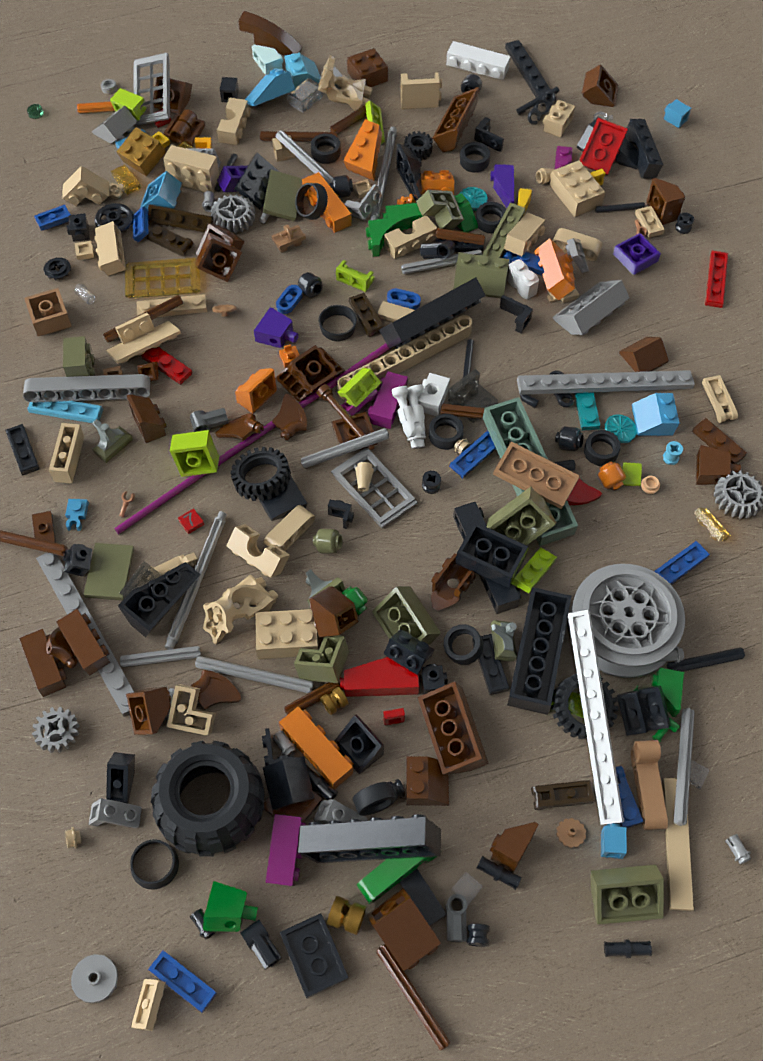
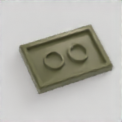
(281, 195)
(108, 571)

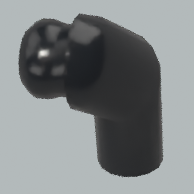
(528, 399)

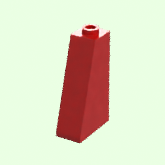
(379, 678)

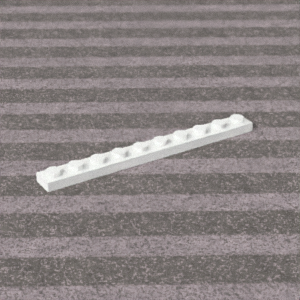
(595, 718)

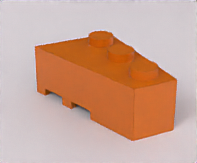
(364, 150)
(557, 268)

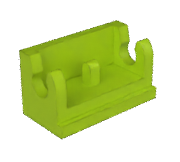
(130, 100)
(353, 277)
(359, 386)

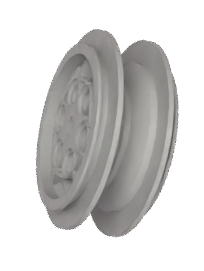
(625, 652)

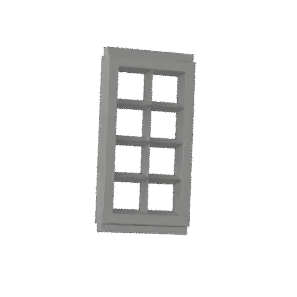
(150, 61)
(396, 511)

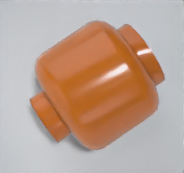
(612, 475)

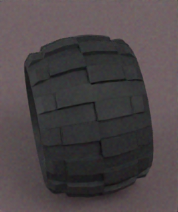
(215, 831)

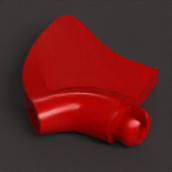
(583, 494)

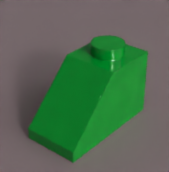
(469, 222)
(672, 687)

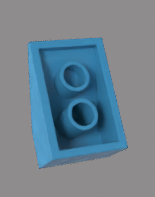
(271, 86)

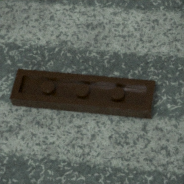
(178, 218)

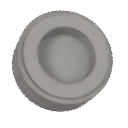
(109, 86)

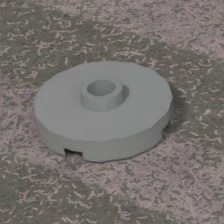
(100, 989)

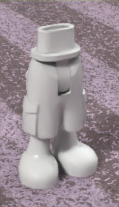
(411, 416)

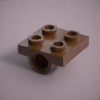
(184, 128)

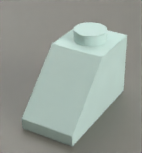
(267, 58)

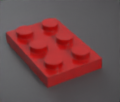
(603, 146)

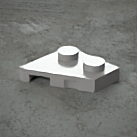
(576, 251)

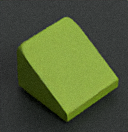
(633, 474)

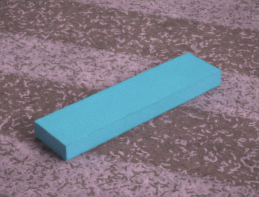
(67, 410)

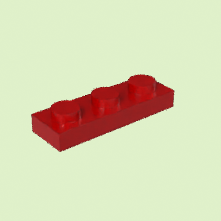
(168, 364)

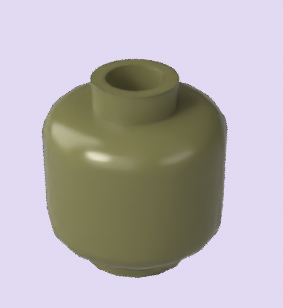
(328, 541)

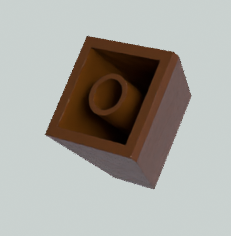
(404, 930)

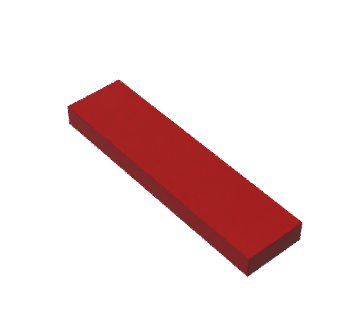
(716, 279)

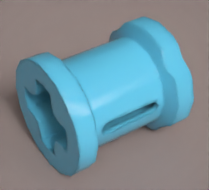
(672, 453)

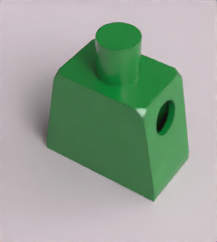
(227, 909)

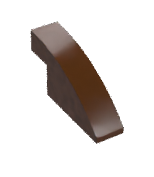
(268, 34)

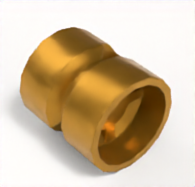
(354, 918)

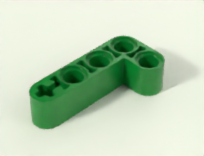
(388, 875)

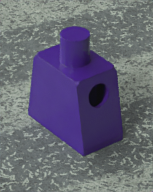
(275, 329)

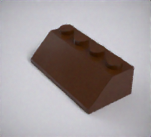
(456, 120)
(452, 729)

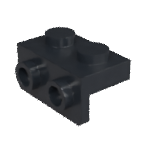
(408, 651)

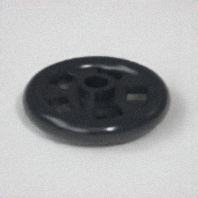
(115, 216)

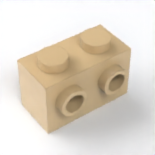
(558, 118)

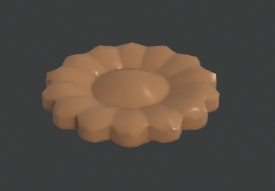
(224, 309)
(571, 833)

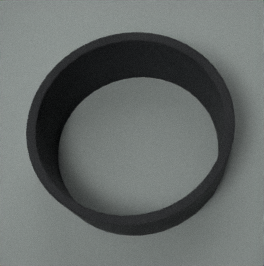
(322, 200)
(337, 310)
(166, 879)

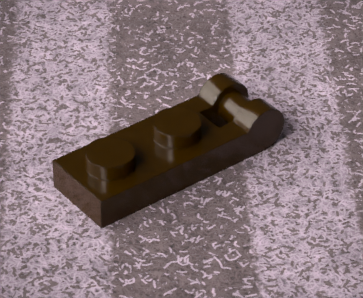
(169, 240)
(366, 314)
(563, 794)

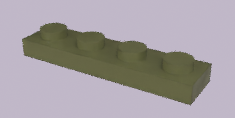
(509, 220)

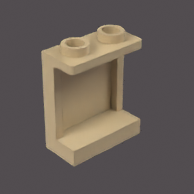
(420, 92)

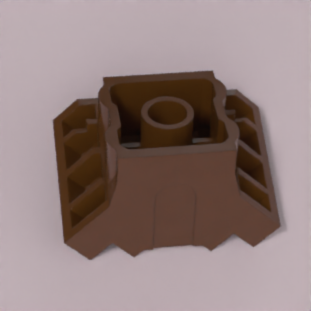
(309, 372)

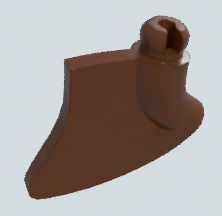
(290, 418)
(241, 427)
(60, 648)
(215, 690)

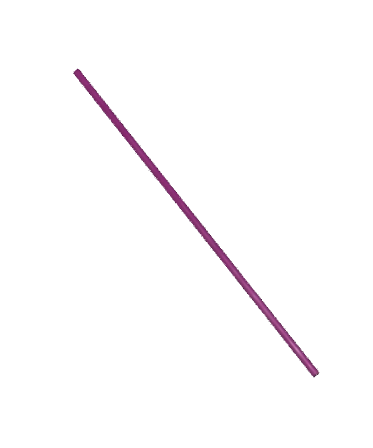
(236, 449)

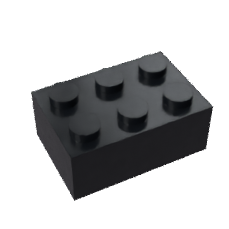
(491, 554)

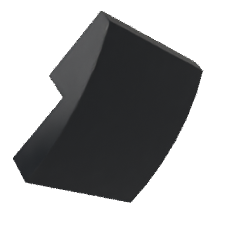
(285, 502)
(643, 710)

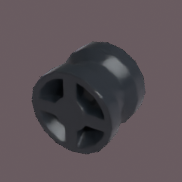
(684, 223)
(429, 486)
(478, 935)

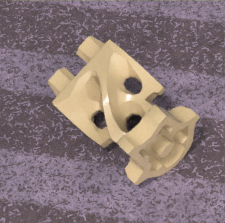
(350, 92)
(246, 593)

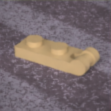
(720, 398)

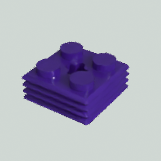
(636, 253)

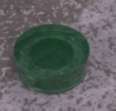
(35, 111)

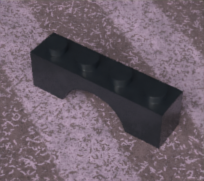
(649, 157)

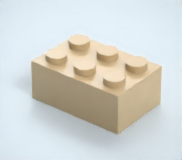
(192, 168)
(576, 188)
(284, 633)

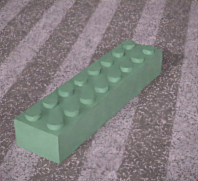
(510, 423)

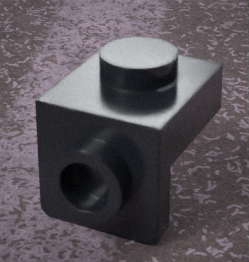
(342, 510)

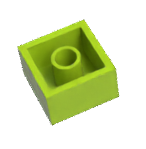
(194, 453)

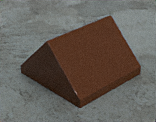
(645, 354)

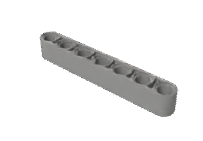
(85, 388)

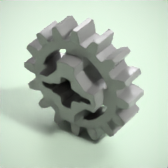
(52, 738)

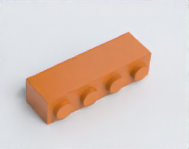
(336, 213)
(316, 747)

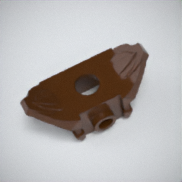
(442, 594)

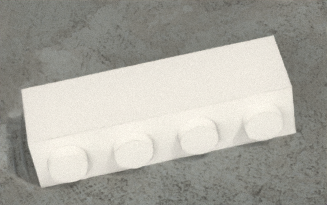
(478, 60)

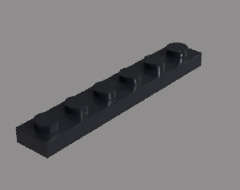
(527, 68)

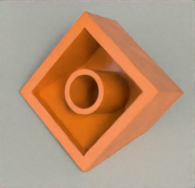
(256, 389)

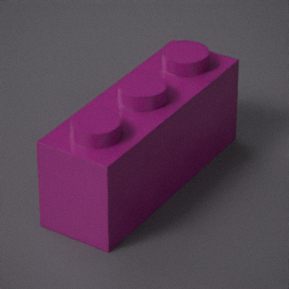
(386, 406)
(284, 851)

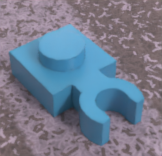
(75, 511)

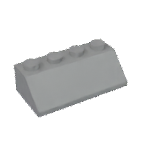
(592, 307)

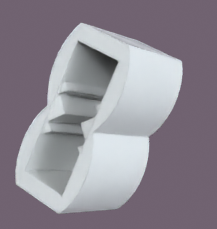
(522, 279)

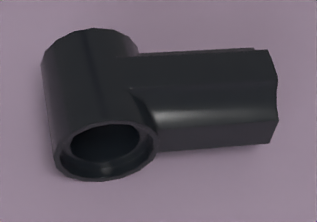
(437, 250)
(258, 940)

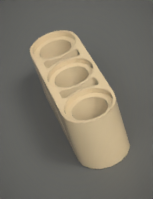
(590, 245)
(290, 528)

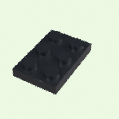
(255, 180)
(314, 955)

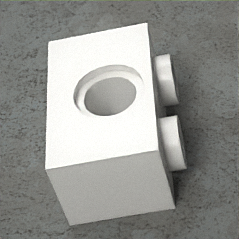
(434, 395)

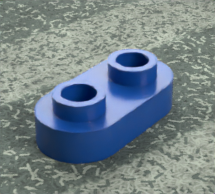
(404, 298)
(286, 301)

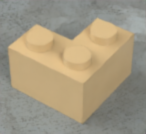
(85, 184)
(184, 714)

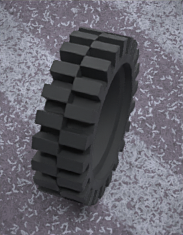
(264, 488)
(562, 709)

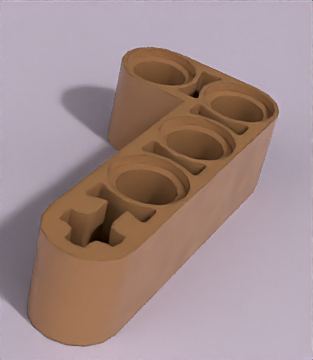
(648, 784)

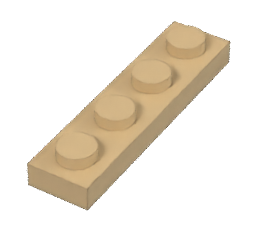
(190, 305)

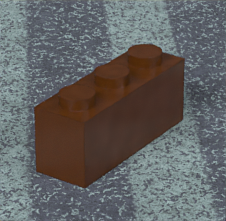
(84, 641)
(43, 665)

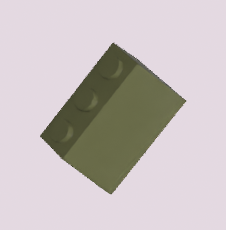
(489, 271)
(523, 518)
(404, 611)
(627, 894)

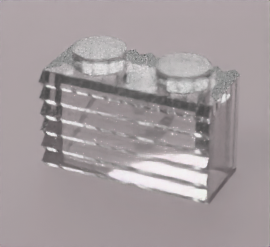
(305, 95)

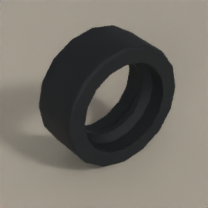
(327, 140)
(474, 165)
(489, 208)
(445, 419)
(603, 436)
(456, 631)
(374, 798)

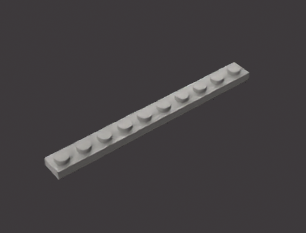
(605, 382)
(71, 600)

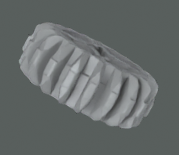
(241, 207)
(733, 498)

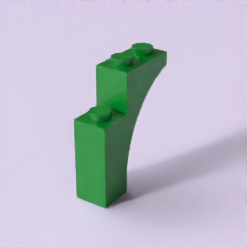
(395, 217)

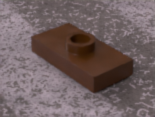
(44, 526)

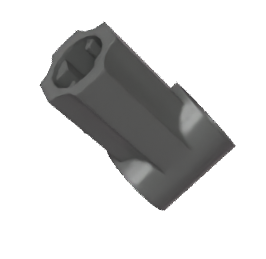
(204, 421)
(456, 920)

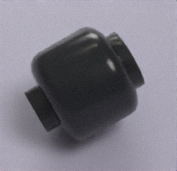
(471, 82)
(342, 186)
(310, 284)
(569, 438)

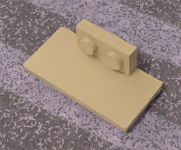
(140, 336)

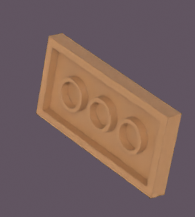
(528, 470)

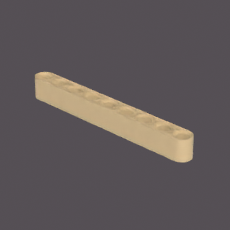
(417, 350)

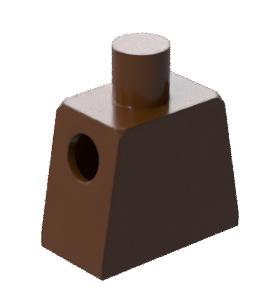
(712, 465)

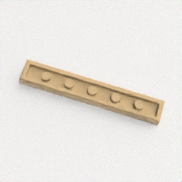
(677, 854)

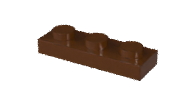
(717, 439)

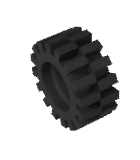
(419, 139)

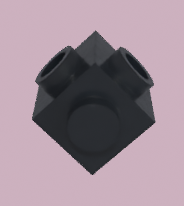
(78, 227)
(77, 560)
(433, 678)

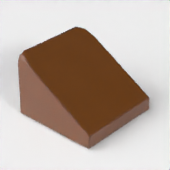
(150, 370)

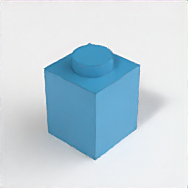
(677, 113)
(613, 841)

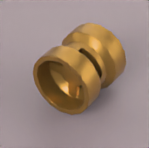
(334, 701)

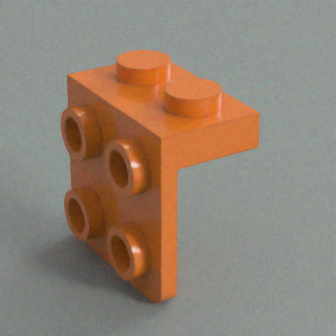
(437, 181)

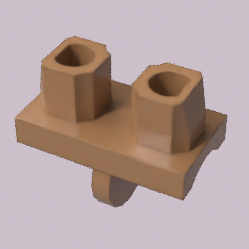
(288, 237)

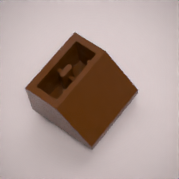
(332, 612)

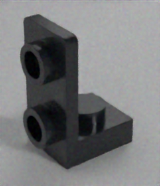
(484, 136)
(522, 311)
(267, 743)

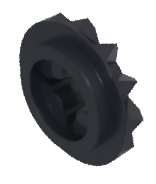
(61, 263)

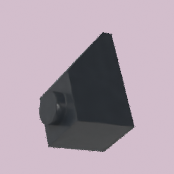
(120, 777)

